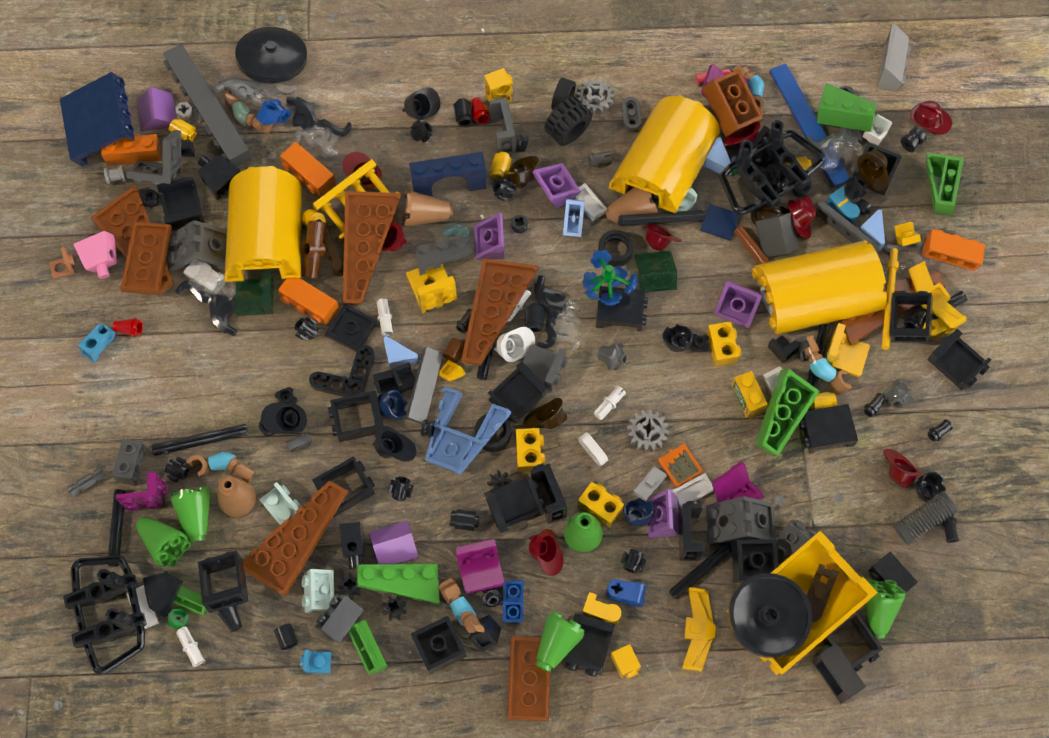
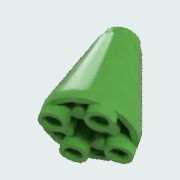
(192, 511)
(582, 537)
(162, 541)
(883, 607)
(557, 641)

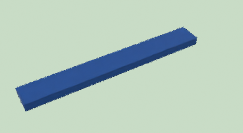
(805, 117)

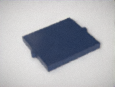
(720, 222)

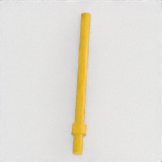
(892, 267)

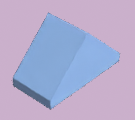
(717, 157)
(573, 217)
(874, 229)
(399, 354)

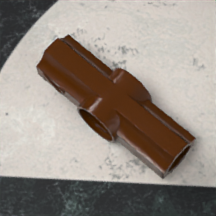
(313, 249)

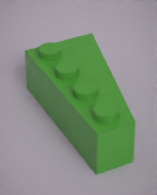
(785, 411)

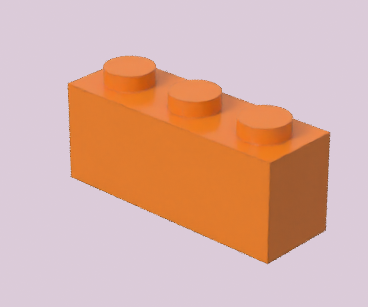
(127, 151)
(307, 169)
(953, 250)
(308, 300)

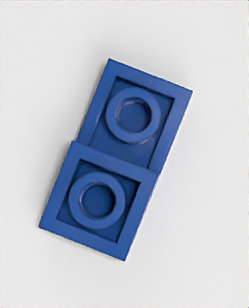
(513, 601)

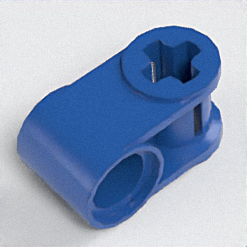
(272, 113)
(629, 592)

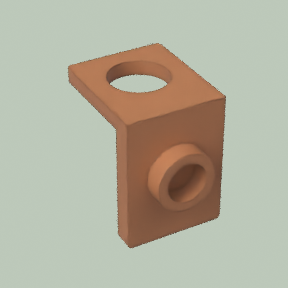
(69, 262)

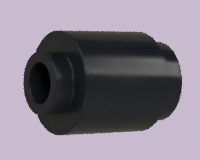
(463, 112)
(534, 317)
(464, 520)

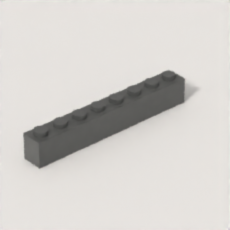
(207, 106)

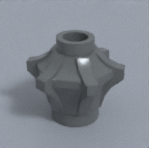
(612, 356)
(898, 394)

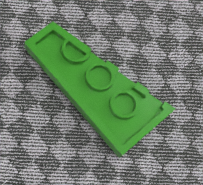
(406, 580)

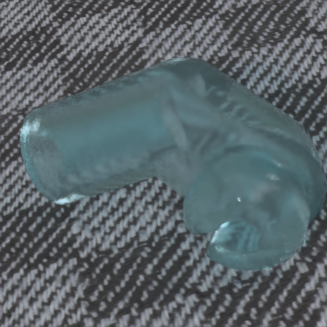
(456, 229)

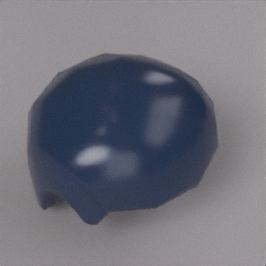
(392, 405)
(638, 512)

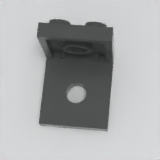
(160, 172)
(194, 242)
(743, 520)

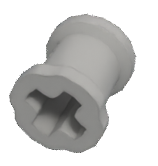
(185, 112)
(114, 174)

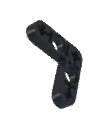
(353, 380)

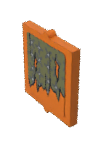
(680, 465)

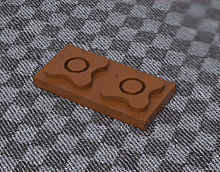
(146, 258)
(527, 682)

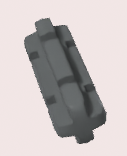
(86, 481)

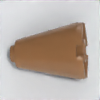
(633, 202)
(424, 209)
(235, 497)

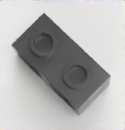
(129, 462)

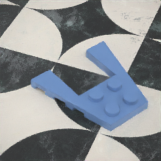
(455, 449)

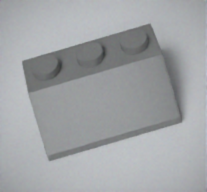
(894, 60)

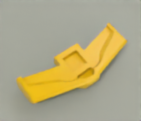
(942, 309)
(699, 630)

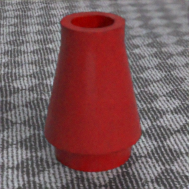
(480, 111)
(129, 327)

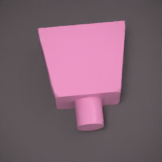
(98, 253)

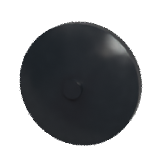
(271, 55)
(770, 615)

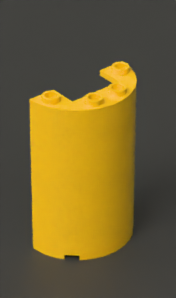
(668, 151)
(264, 223)
(822, 286)
(847, 595)

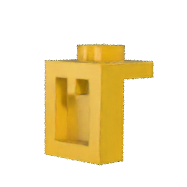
(906, 234)

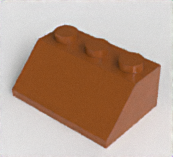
(732, 102)

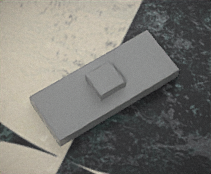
(650, 484)

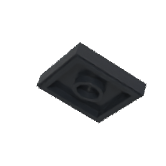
(351, 327)

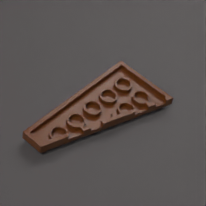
(119, 219)
(365, 231)
(496, 297)
(861, 326)
(289, 546)

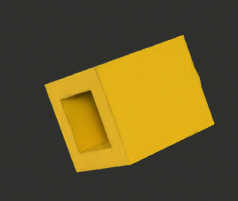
(626, 662)

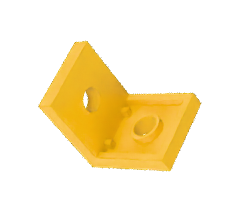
(434, 294)

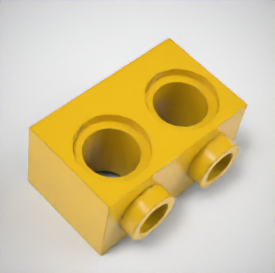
(498, 85)
(718, 344)
(526, 450)
(597, 508)

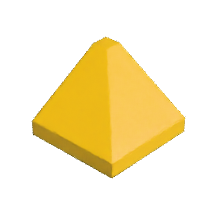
(451, 371)

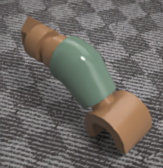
(243, 114)

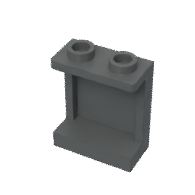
(505, 139)

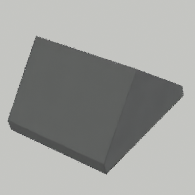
(777, 235)

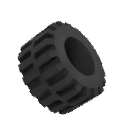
(568, 121)

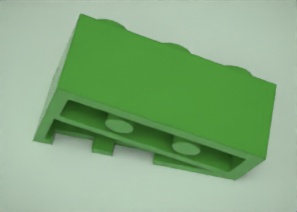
(845, 110)
(943, 181)

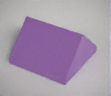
(156, 109)
(557, 183)
(489, 238)
(738, 304)
(666, 516)
(394, 544)

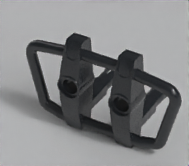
(779, 154)
(118, 621)

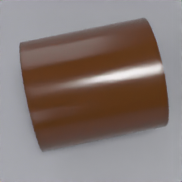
(454, 350)

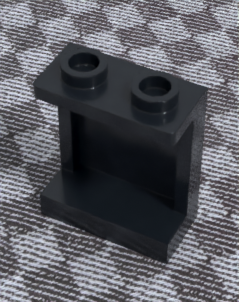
(180, 202)
(626, 312)
(958, 361)
(518, 392)
(828, 428)
(514, 502)
(558, 508)
(687, 550)
(592, 649)

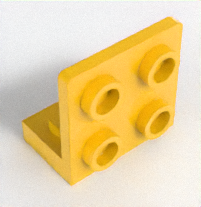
(844, 356)

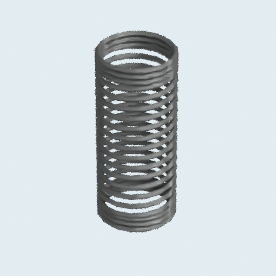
(946, 509)

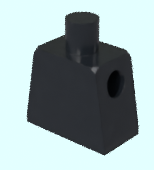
(217, 174)
(352, 534)

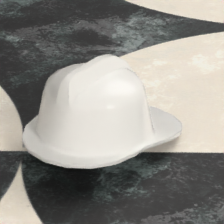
(515, 344)

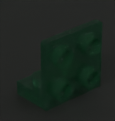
(656, 271)
(255, 296)

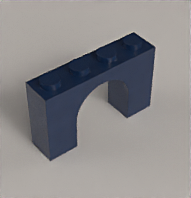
(467, 166)

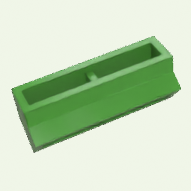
(190, 600)
(367, 647)

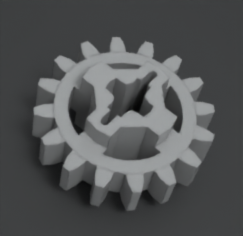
(595, 95)
(640, 430)

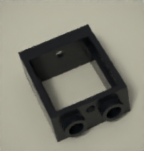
(911, 335)
(351, 401)
(341, 469)
(225, 598)
(867, 636)
(838, 673)

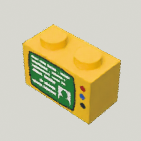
(749, 394)

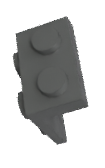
(546, 364)
(792, 539)

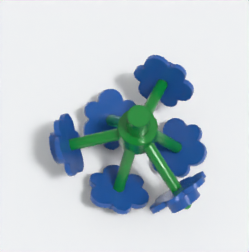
(609, 275)

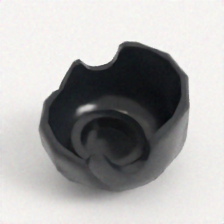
(678, 338)
(929, 486)

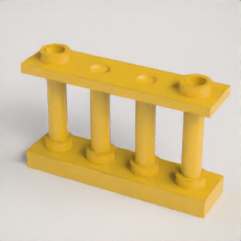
(339, 192)

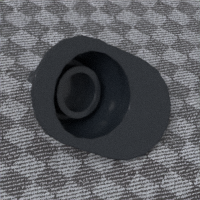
(422, 104)
(284, 418)
(393, 444)

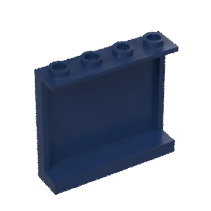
(96, 117)

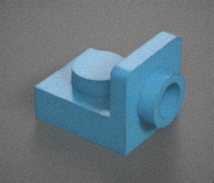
(316, 662)

